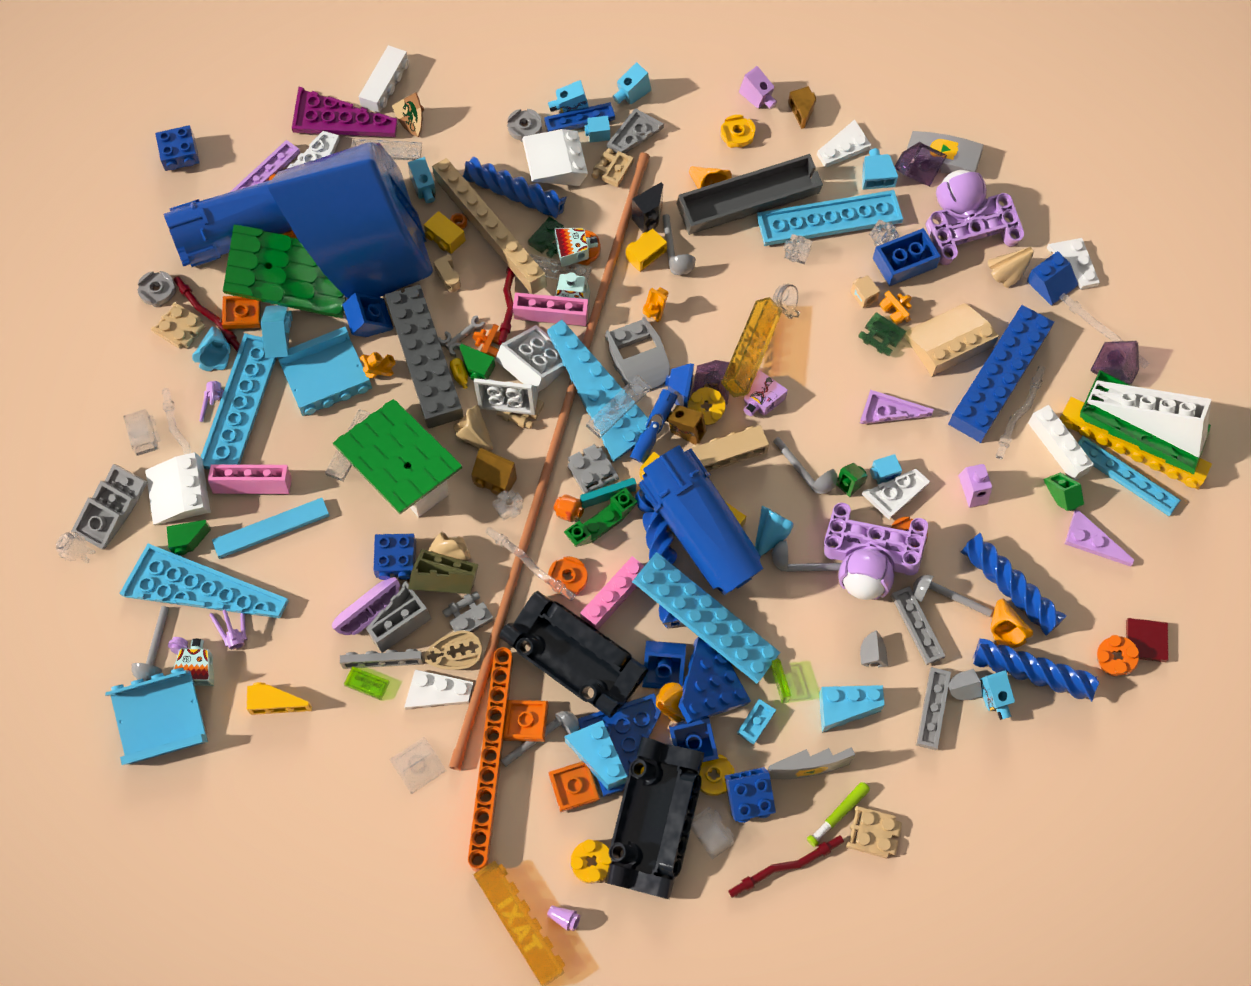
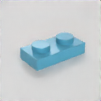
(756, 721)

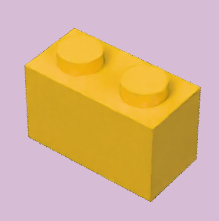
(444, 232)
(646, 249)

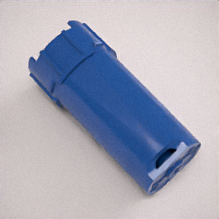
(205, 227)
(700, 519)

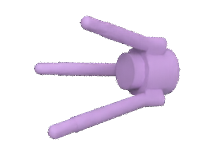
(213, 392)
(234, 638)

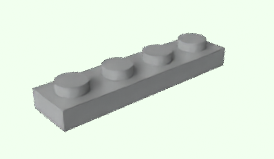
(918, 625)
(376, 659)
(933, 708)

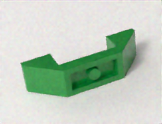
(602, 522)

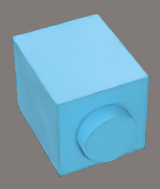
(598, 129)
(885, 469)

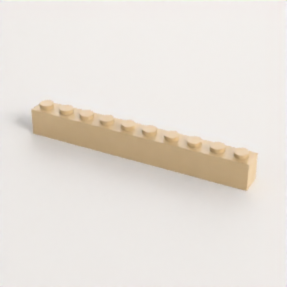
(490, 226)

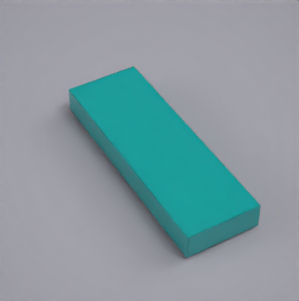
(605, 493)

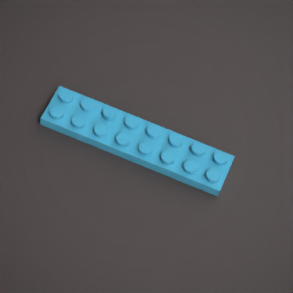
(829, 217)
(238, 404)
(706, 617)

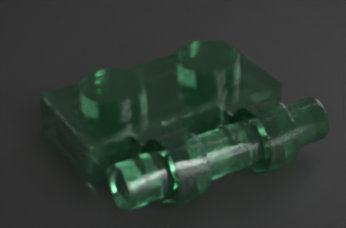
(544, 236)
(884, 329)

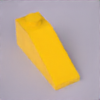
(270, 700)

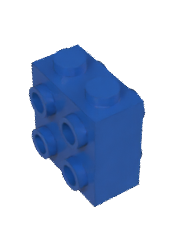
(177, 148)
(394, 556)
(750, 794)

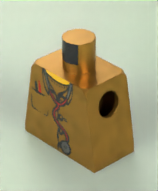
(687, 424)

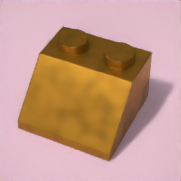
(493, 472)

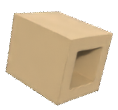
(865, 291)

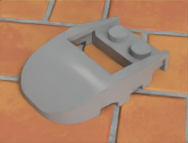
(650, 365)

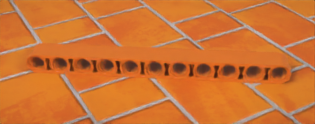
(492, 767)

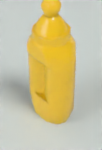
(459, 372)

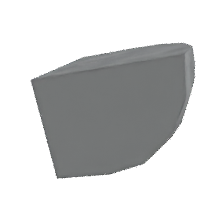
(873, 650)
(965, 685)

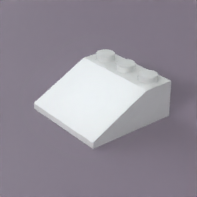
(555, 157)
(531, 358)
(506, 396)
(177, 489)

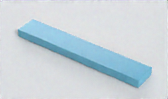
(1129, 477)
(270, 528)

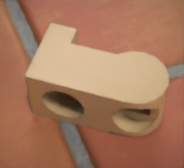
(449, 278)

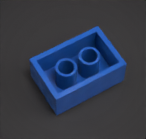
(906, 257)

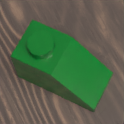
(477, 363)
(851, 478)
(1065, 491)
(186, 536)

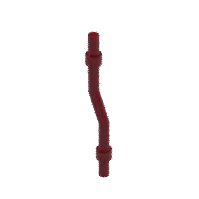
(186, 291)
(505, 326)
(749, 882)

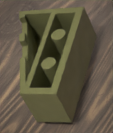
(442, 574)

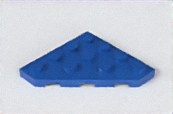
(710, 685)
(625, 729)

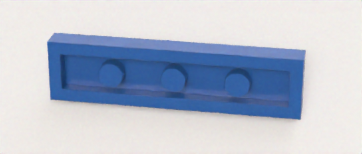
(578, 118)

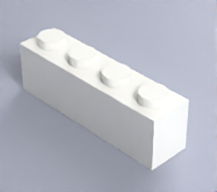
(383, 79)
(1060, 443)

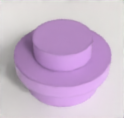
(177, 643)

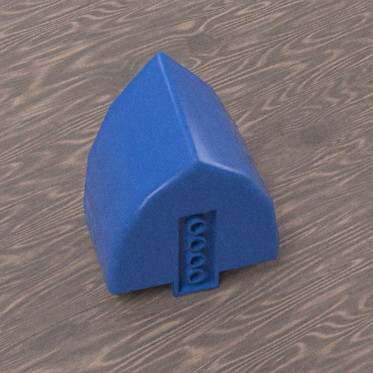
(355, 220)

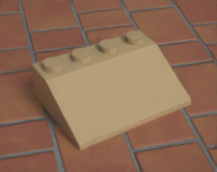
(951, 338)

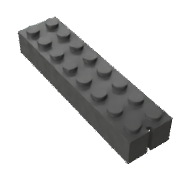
(749, 194)
(424, 356)

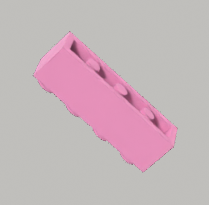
(550, 309)
(249, 479)
(612, 594)

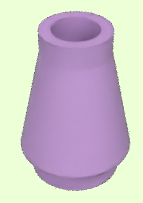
(564, 917)

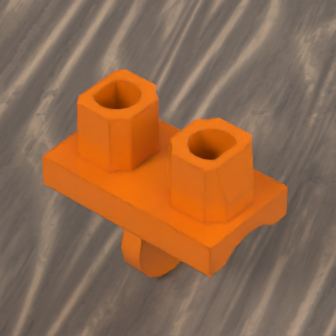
(481, 338)

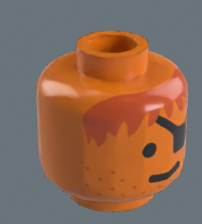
(568, 508)

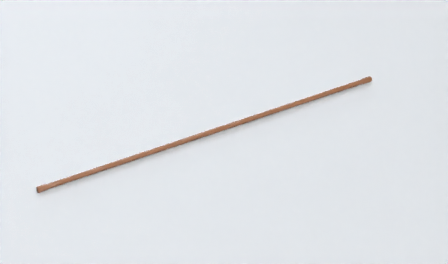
(459, 751)

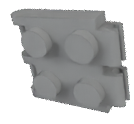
(591, 468)

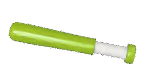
(848, 804)

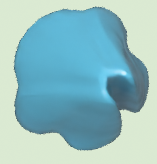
(212, 351)
(771, 530)

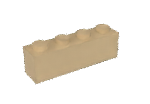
(732, 448)

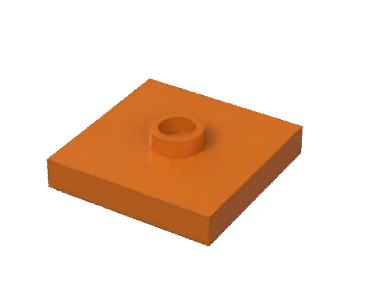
(240, 313)
(525, 720)
(573, 786)

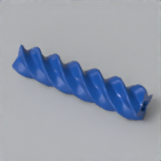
(514, 188)
(659, 540)
(1013, 584)
(1038, 670)

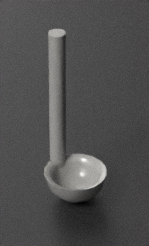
(678, 264)
(822, 485)
(780, 559)
(924, 582)
(143, 670)
(563, 718)

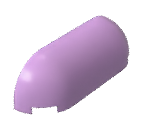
(366, 608)

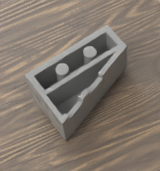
(398, 619)

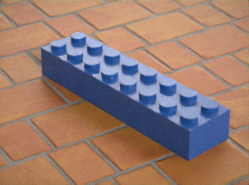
(1001, 373)

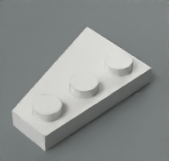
(844, 145)
(320, 147)
(1078, 256)
(895, 494)
(434, 689)

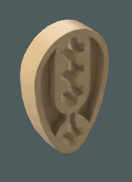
(454, 639)

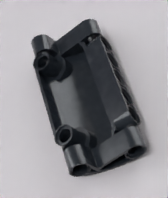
(574, 653)
(655, 818)

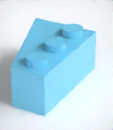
(276, 330)
(848, 704)
(598, 753)

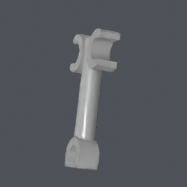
(453, 343)

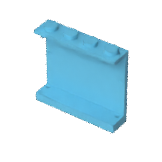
(324, 371)
(157, 715)

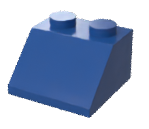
(1053, 278)
(367, 315)
(664, 663)
(695, 736)

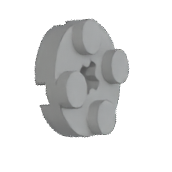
(517, 117)
(158, 297)

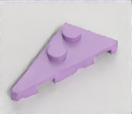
(889, 408)
(1089, 538)

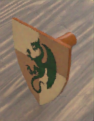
(410, 114)

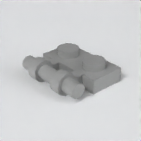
(471, 619)

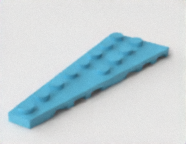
(596, 389)
(179, 581)

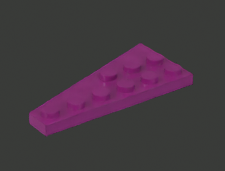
(320, 113)

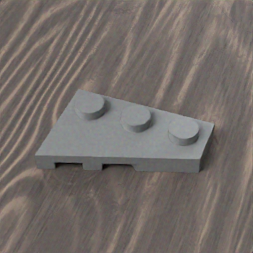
(634, 131)

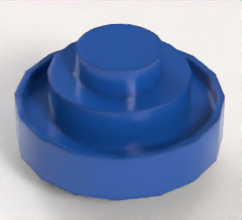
(643, 502)

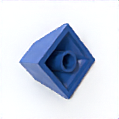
(680, 383)

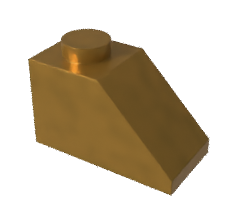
(802, 104)

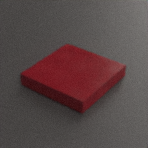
(1149, 638)

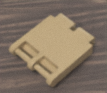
(179, 326)
(874, 833)

